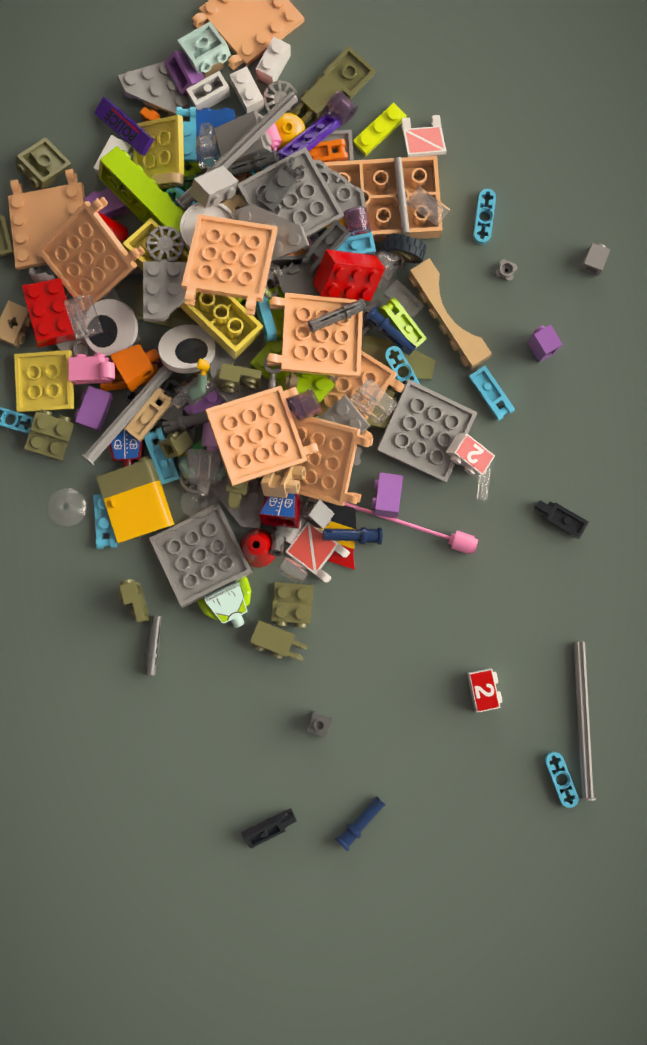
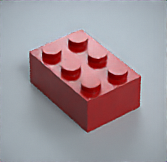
(348, 275)
(48, 312)

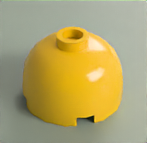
(289, 127)

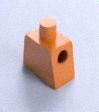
(135, 365)

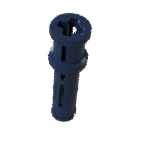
(383, 325)
(360, 535)
(353, 830)

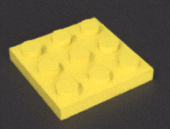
(167, 149)
(43, 381)

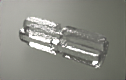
(483, 487)

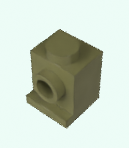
(175, 443)

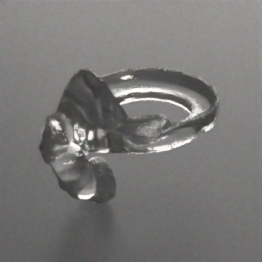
(273, 271)

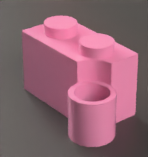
(91, 369)

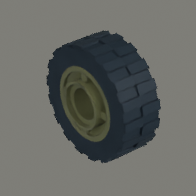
(406, 246)

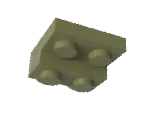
(42, 164)
(231, 377)
(49, 435)
(132, 594)
(292, 604)

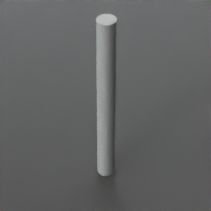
(401, 195)

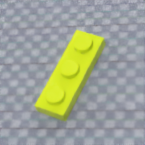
(379, 129)

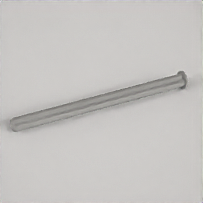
(246, 141)
(126, 416)
(583, 722)

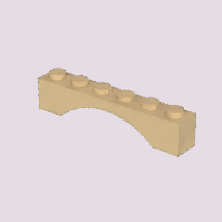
(470, 347)

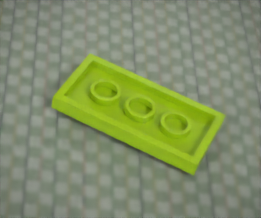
(318, 383)

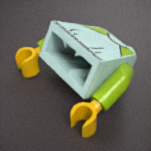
(228, 602)

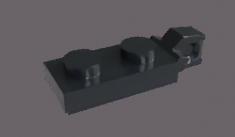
(562, 518)
(269, 828)

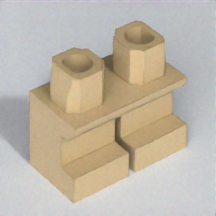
(282, 482)

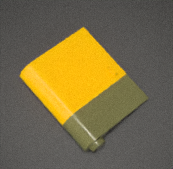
(135, 500)

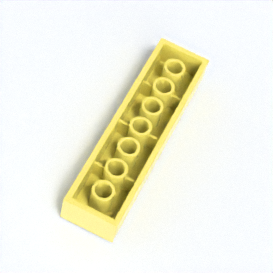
(216, 314)

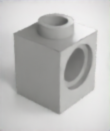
(595, 258)

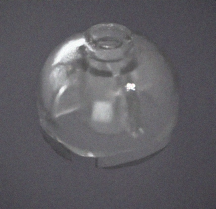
(391, 262)

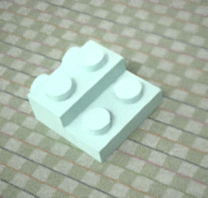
(204, 48)

